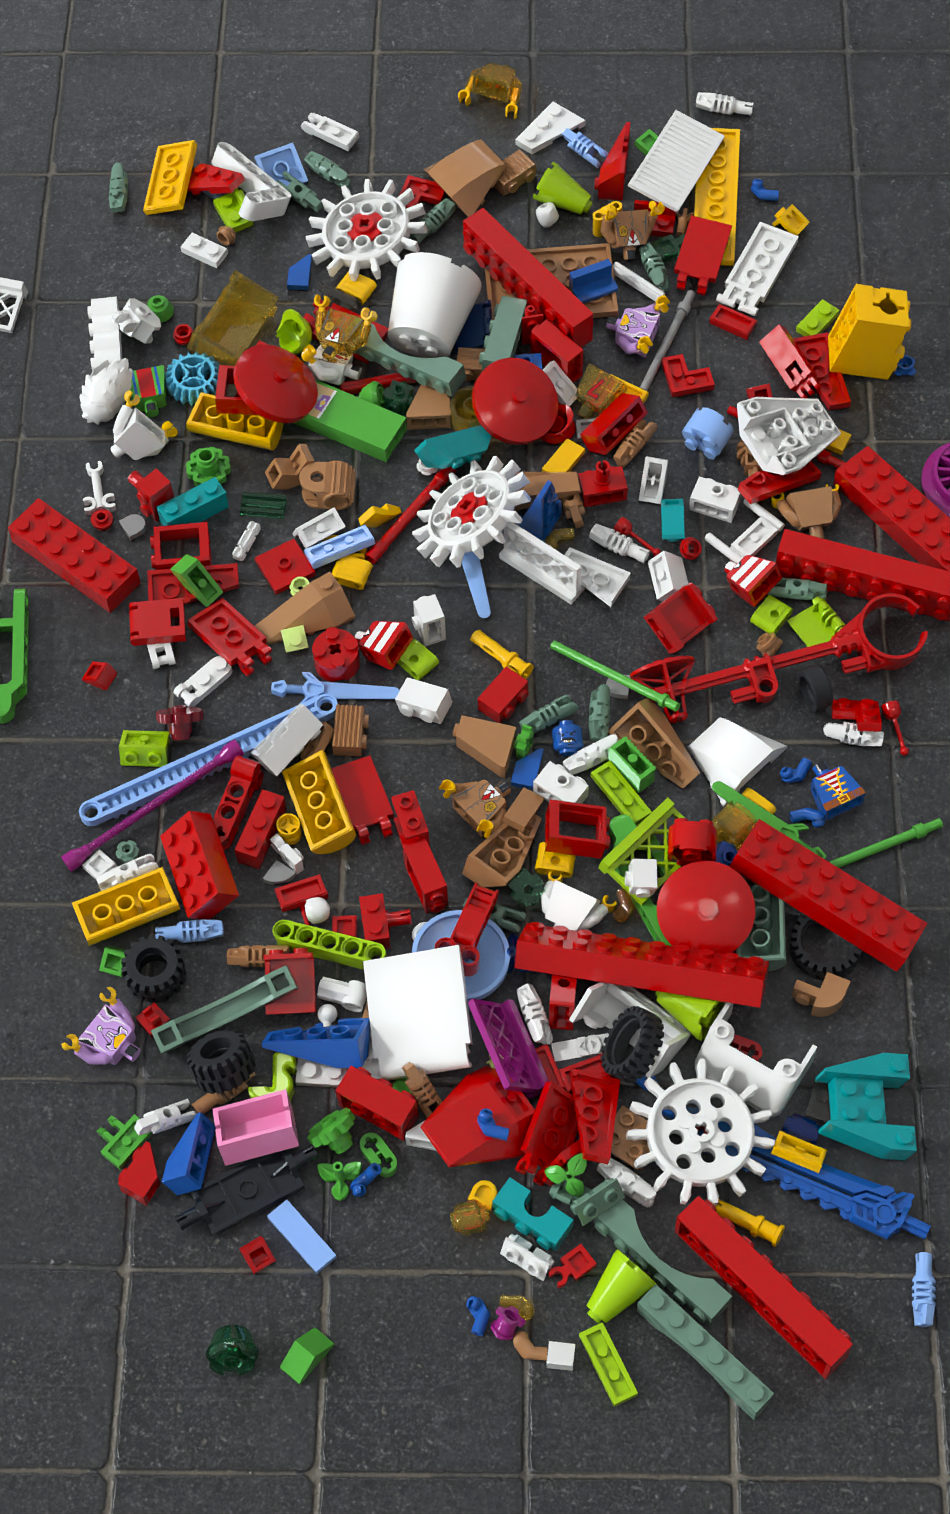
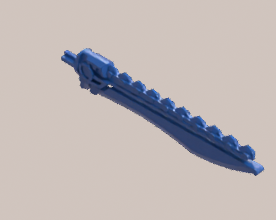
(871, 1207)

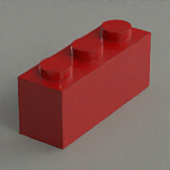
(614, 423)
(260, 829)

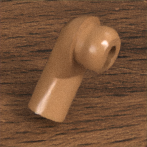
(527, 1349)

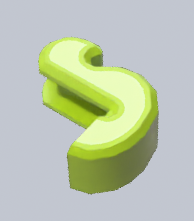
(282, 1067)

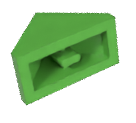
(306, 1354)

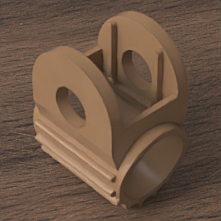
(332, 488)

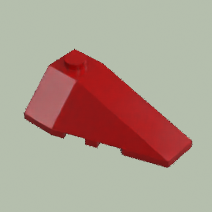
(613, 171)

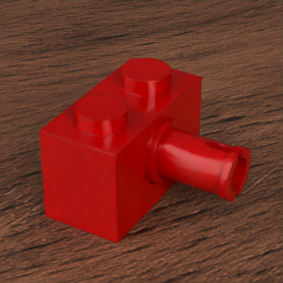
(603, 485)
(152, 491)
(378, 921)

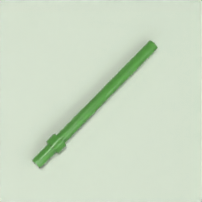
(918, 831)

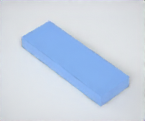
(339, 546)
(302, 1236)

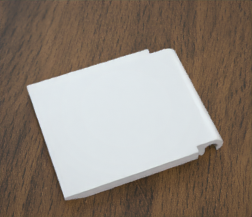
(419, 1011)

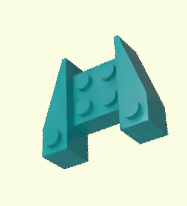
(859, 1105)

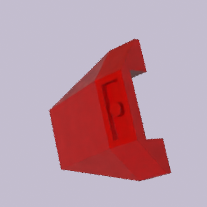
(455, 1127)

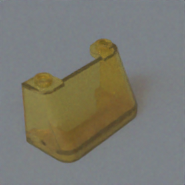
(234, 320)

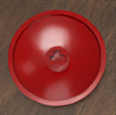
(275, 383)
(515, 401)
(706, 907)

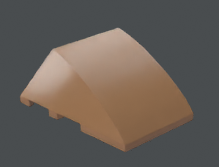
(468, 175)

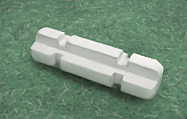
(246, 541)

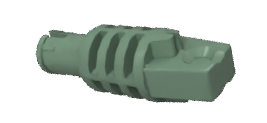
(435, 219)

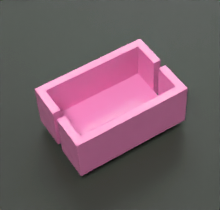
(255, 1127)

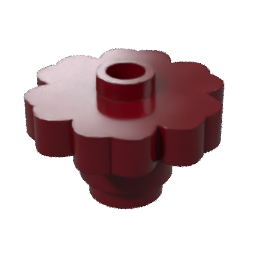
(180, 720)

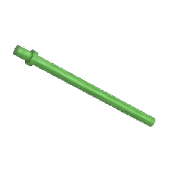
(662, 699)

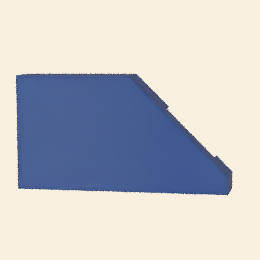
(300, 274)
(527, 770)

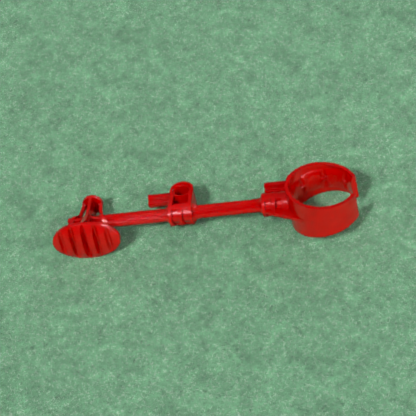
(761, 670)

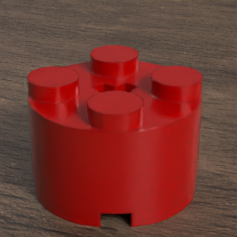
(336, 655)
(692, 841)

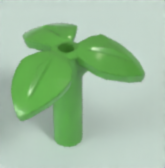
(575, 1166)
(339, 1174)

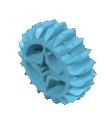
(194, 372)

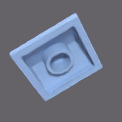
(280, 160)

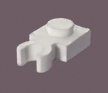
(290, 856)

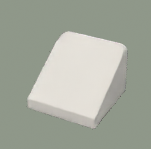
(560, 1356)

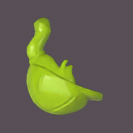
(294, 332)

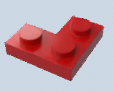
(423, 190)
(685, 382)
(864, 711)

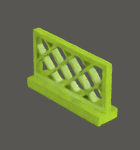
(634, 842)

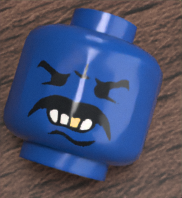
(567, 738)

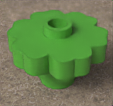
(207, 464)
(333, 1131)

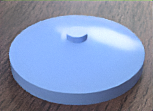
(491, 947)

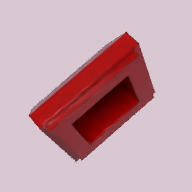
(759, 391)
(100, 675)
(257, 1254)

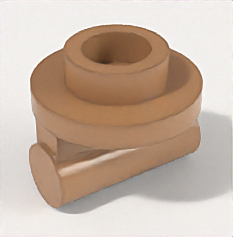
(769, 644)

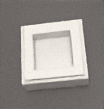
(98, 864)

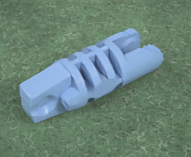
(584, 146)

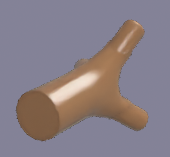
(682, 221)

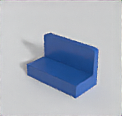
(593, 281)

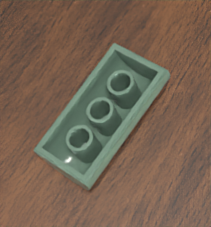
(768, 931)

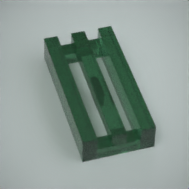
(264, 501)

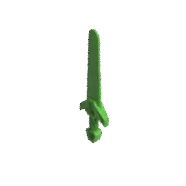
(758, 812)

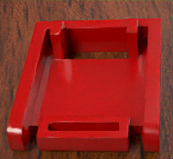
(152, 622)

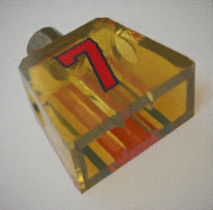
(597, 391)

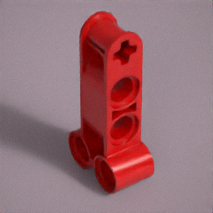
(244, 777)
(471, 926)

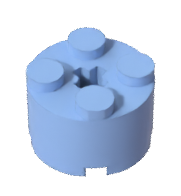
(707, 432)

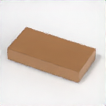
(523, 809)

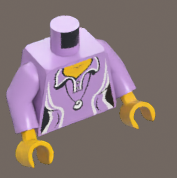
(638, 327)
(107, 1036)

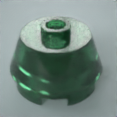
(232, 1350)

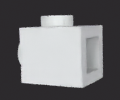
(642, 877)

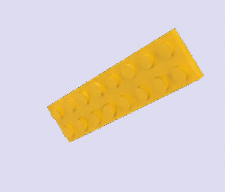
(718, 188)

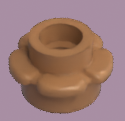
(226, 235)

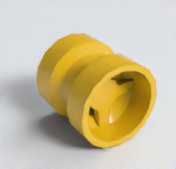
(289, 823)

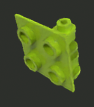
(816, 623)

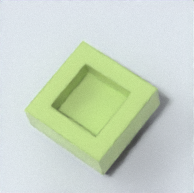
(294, 638)

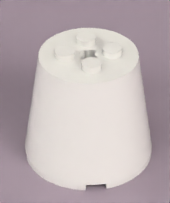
(430, 304)

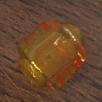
(469, 1217)

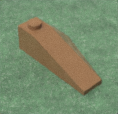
(564, 483)
(315, 607)
(657, 741)
(500, 855)

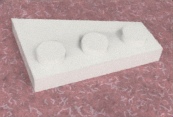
(548, 127)

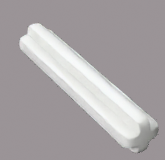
(637, 281)

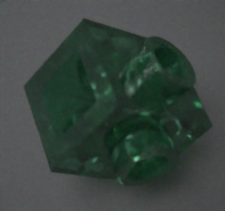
(398, 397)
(520, 881)

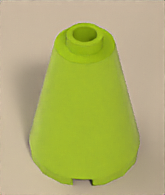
(562, 191)
(691, 1012)
(618, 1288)

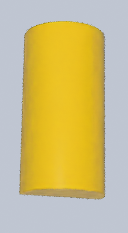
(238, 428)
(319, 804)
(125, 906)

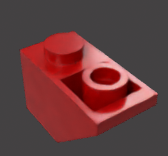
(141, 1177)

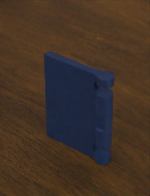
(475, 327)

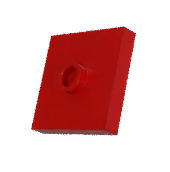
(283, 565)

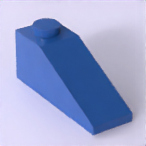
(189, 1159)

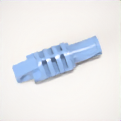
(192, 931)
(923, 1291)

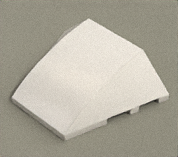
(732, 754)

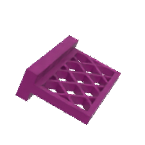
(519, 1051)

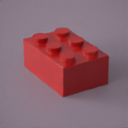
(377, 1102)

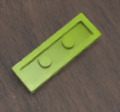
(620, 792)
(608, 1364)

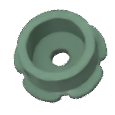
(127, 856)

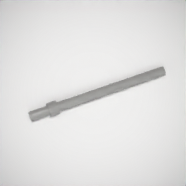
(682, 311)

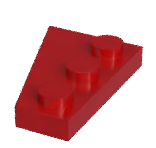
(214, 179)

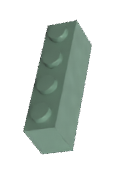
(504, 331)

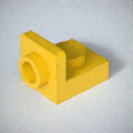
(791, 219)

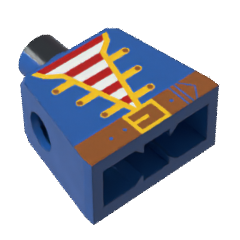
(835, 790)

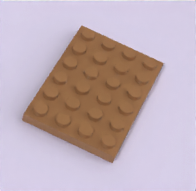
(561, 262)

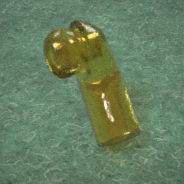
(559, 534)
(524, 1307)

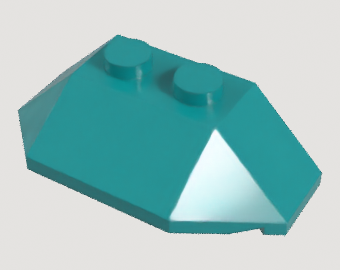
(454, 448)

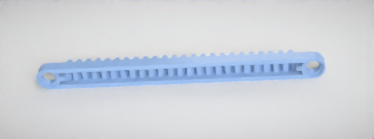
(153, 784)

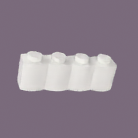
(105, 333)

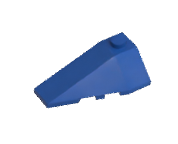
(542, 513)
(331, 1045)

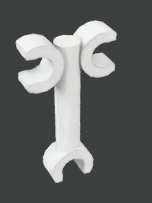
(99, 501)

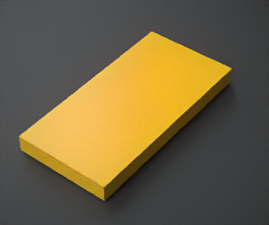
(170, 177)

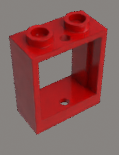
(557, 347)
(227, 404)
(179, 532)
(581, 814)
(425, 875)

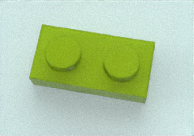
(818, 319)

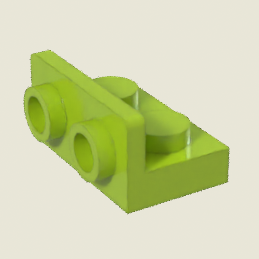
(228, 209)
(144, 748)

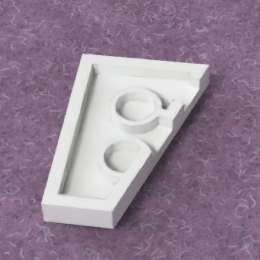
(599, 577)

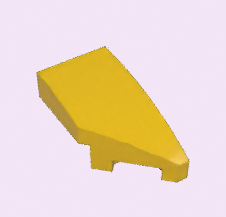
(378, 516)

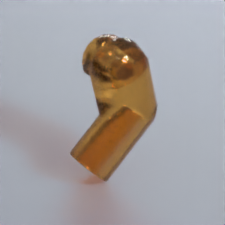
(625, 908)

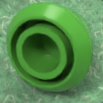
(161, 307)
(373, 393)

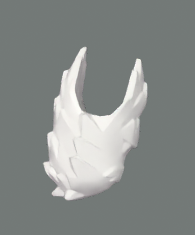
(105, 390)

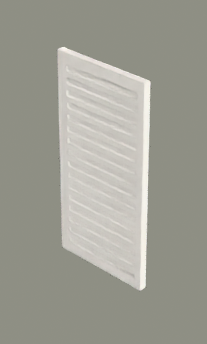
(676, 161)

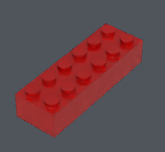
(74, 555)

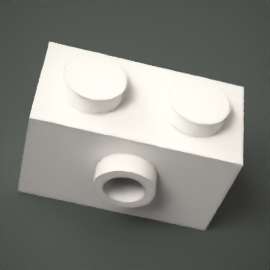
(715, 499)
(429, 620)
(423, 701)
(558, 784)

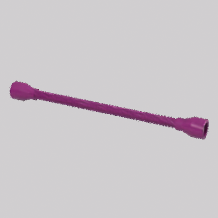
(76, 857)

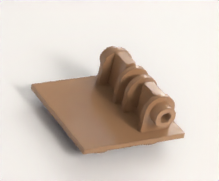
(628, 1149)

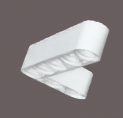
(263, 195)

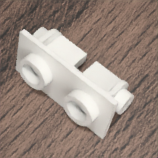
(517, 1250)

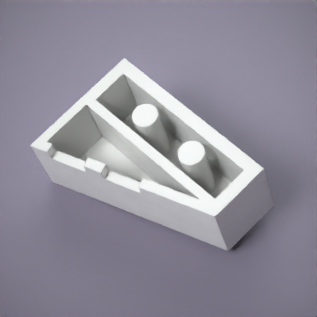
(287, 740)

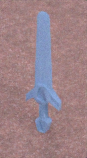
(474, 575)
(315, 688)

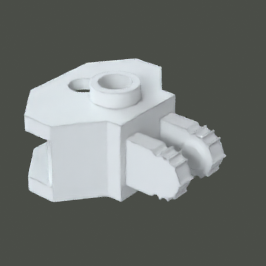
(137, 320)

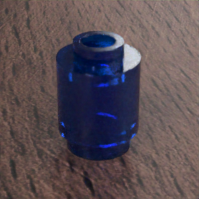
(802, 1128)

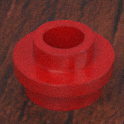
(180, 330)
(104, 524)
(695, 548)

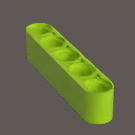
(322, 938)

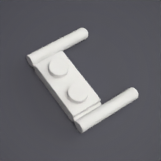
(753, 538)

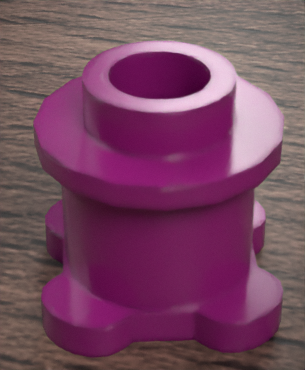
(507, 1322)

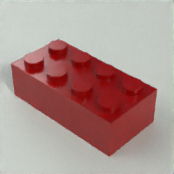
(199, 865)

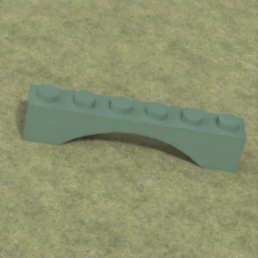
(439, 373)
(225, 1010)
(700, 1294)
(729, 1372)

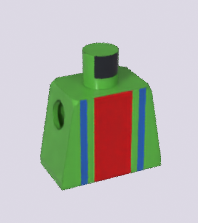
(151, 388)

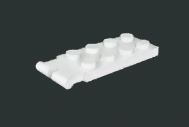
(757, 268)

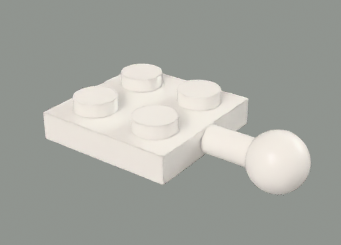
(317, 1074)

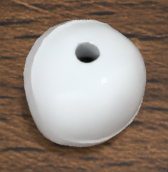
(547, 214)
(317, 910)

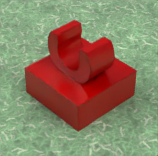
(151, 1018)

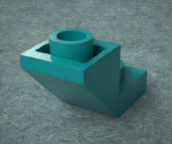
(672, 519)

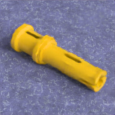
(507, 658)
(756, 1225)

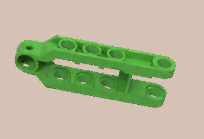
(17, 688)
(619, 829)

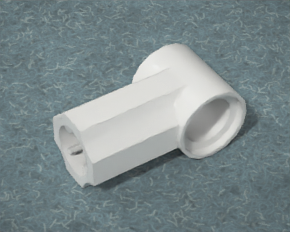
(349, 995)

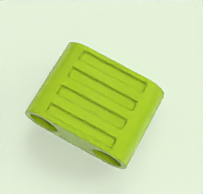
(771, 615)
(418, 660)

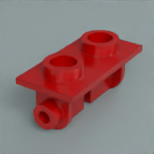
(530, 320)

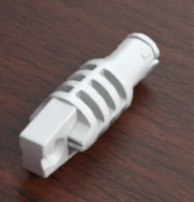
(723, 104)
(619, 543)

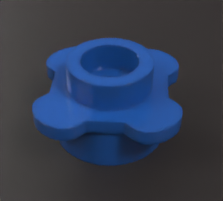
(909, 369)

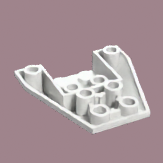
(785, 431)

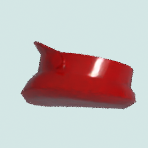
(563, 427)

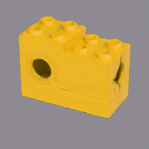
(870, 332)

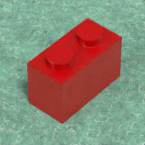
(503, 695)

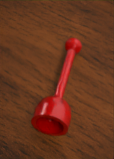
(625, 527)
(891, 711)

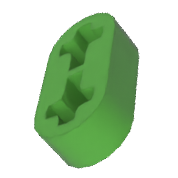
(383, 1151)

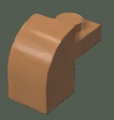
(285, 472)
(824, 999)

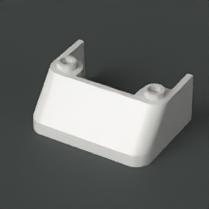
(606, 1001)
(774, 1085)

